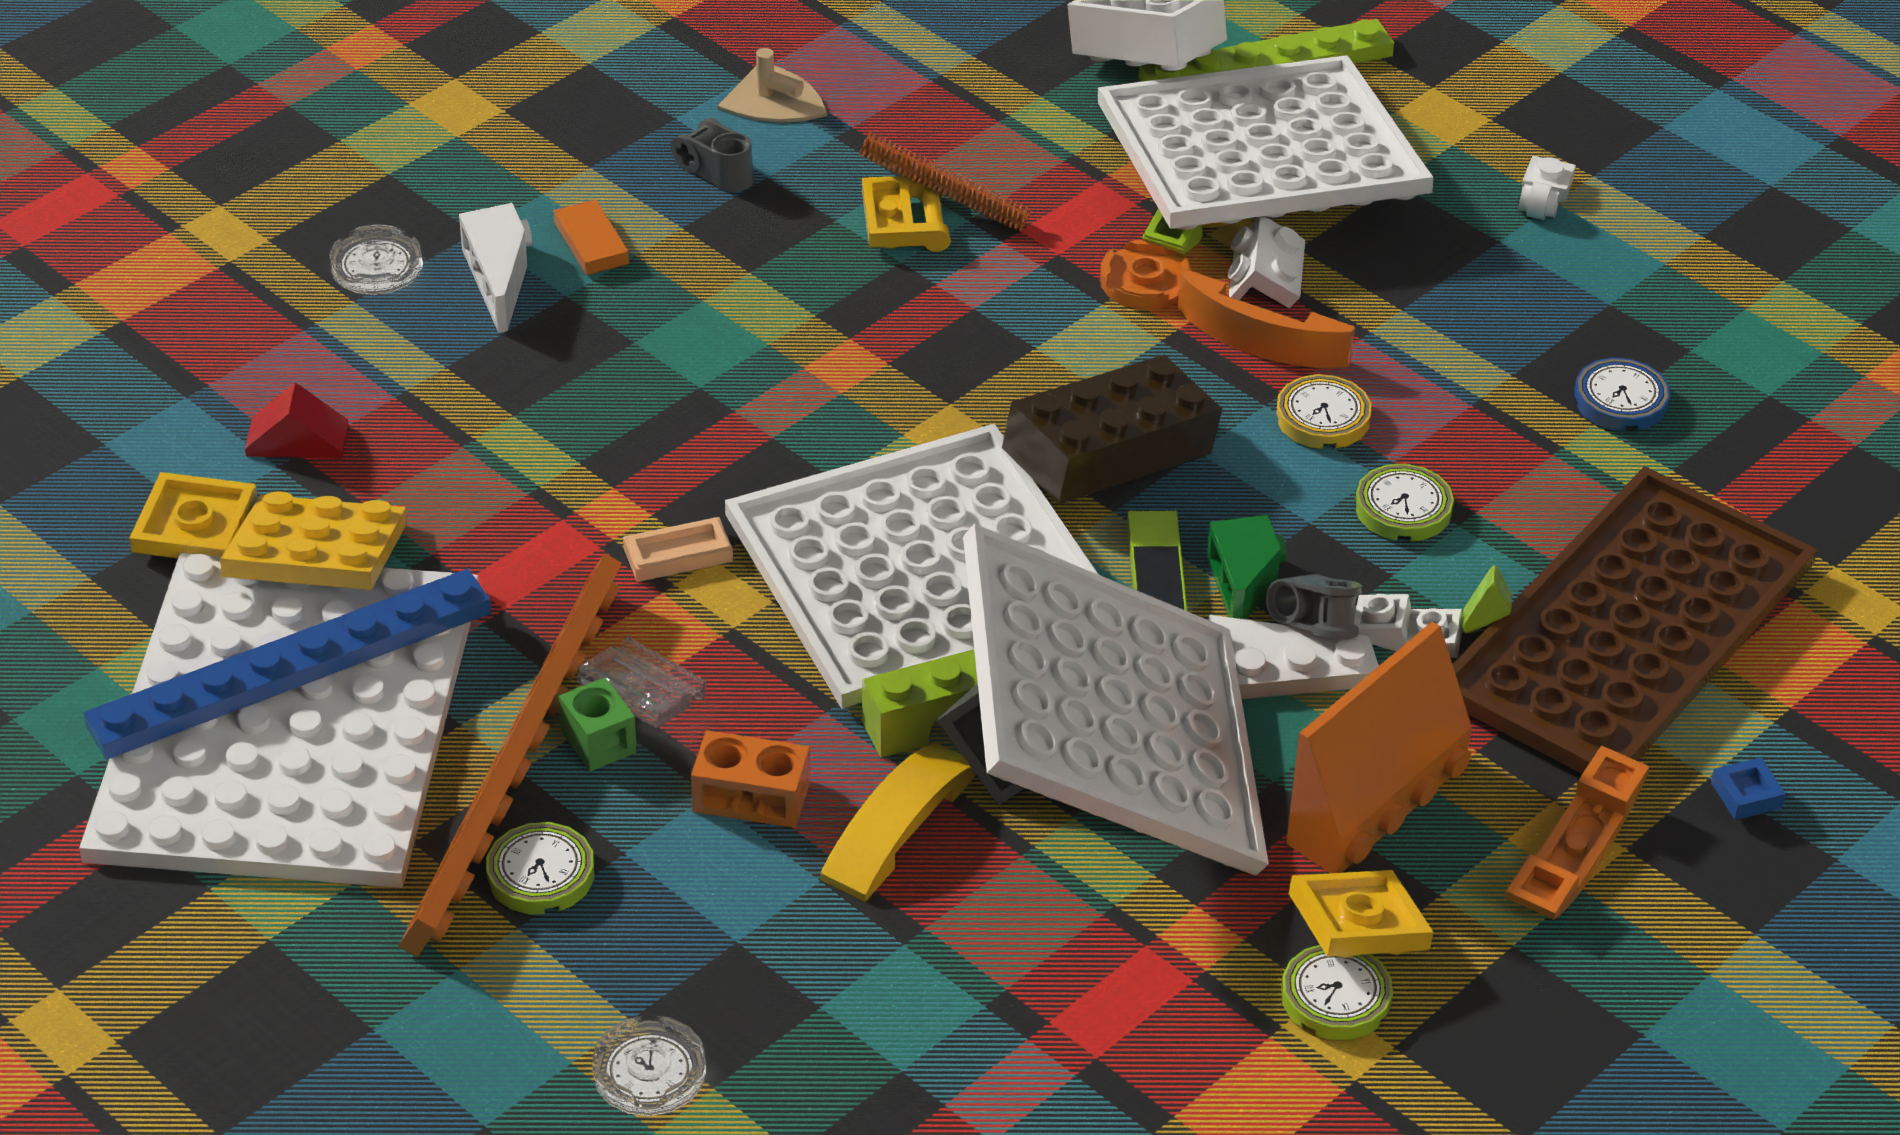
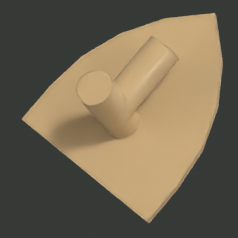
(773, 94)

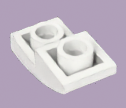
(1393, 623)

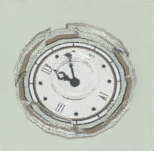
(376, 260)
(649, 1065)

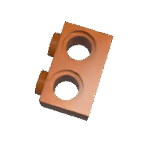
(750, 778)

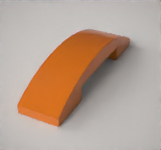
(1260, 332)
(1581, 836)

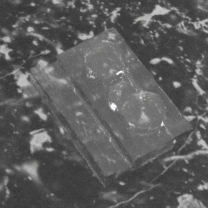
(645, 681)

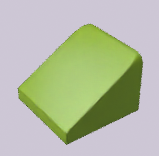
(1173, 239)
(1488, 603)

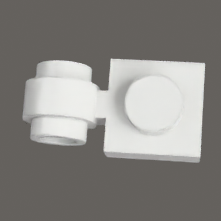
(1545, 186)

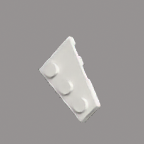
(1292, 660)

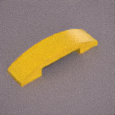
(891, 815)

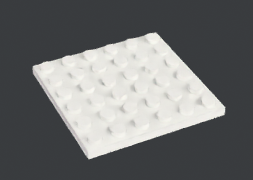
(1263, 142)
(877, 553)
(1111, 701)

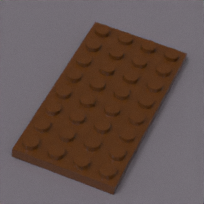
(1628, 622)

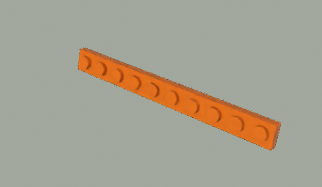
(510, 765)

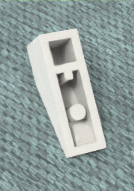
(496, 253)

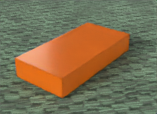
(591, 237)

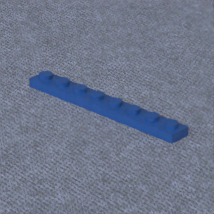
(286, 663)

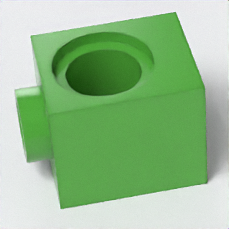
(597, 724)

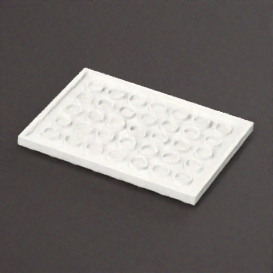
(295, 784)

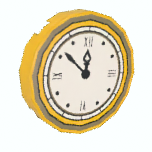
(1323, 411)

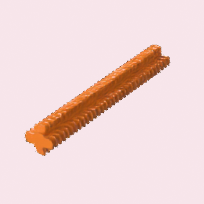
(945, 182)

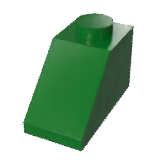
(1244, 561)

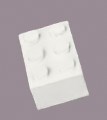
(1147, 30)

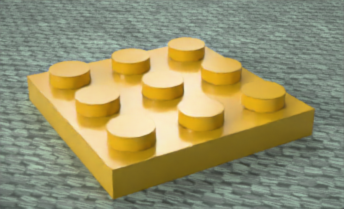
(314, 541)

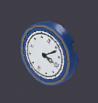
(1621, 394)

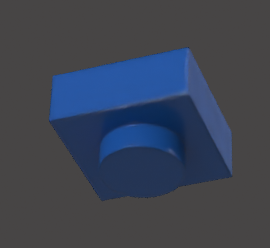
(1748, 788)

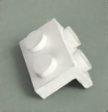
(1267, 260)

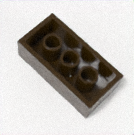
(1111, 428)

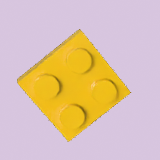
(191, 515)
(1360, 913)

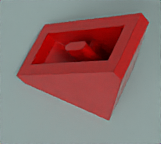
(297, 427)

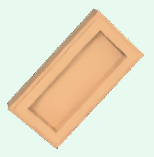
(678, 549)

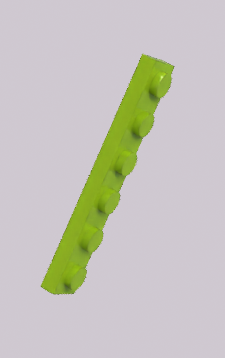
(1359, 40)

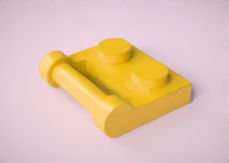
(891, 219)

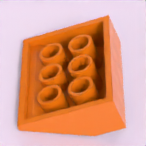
(1378, 754)

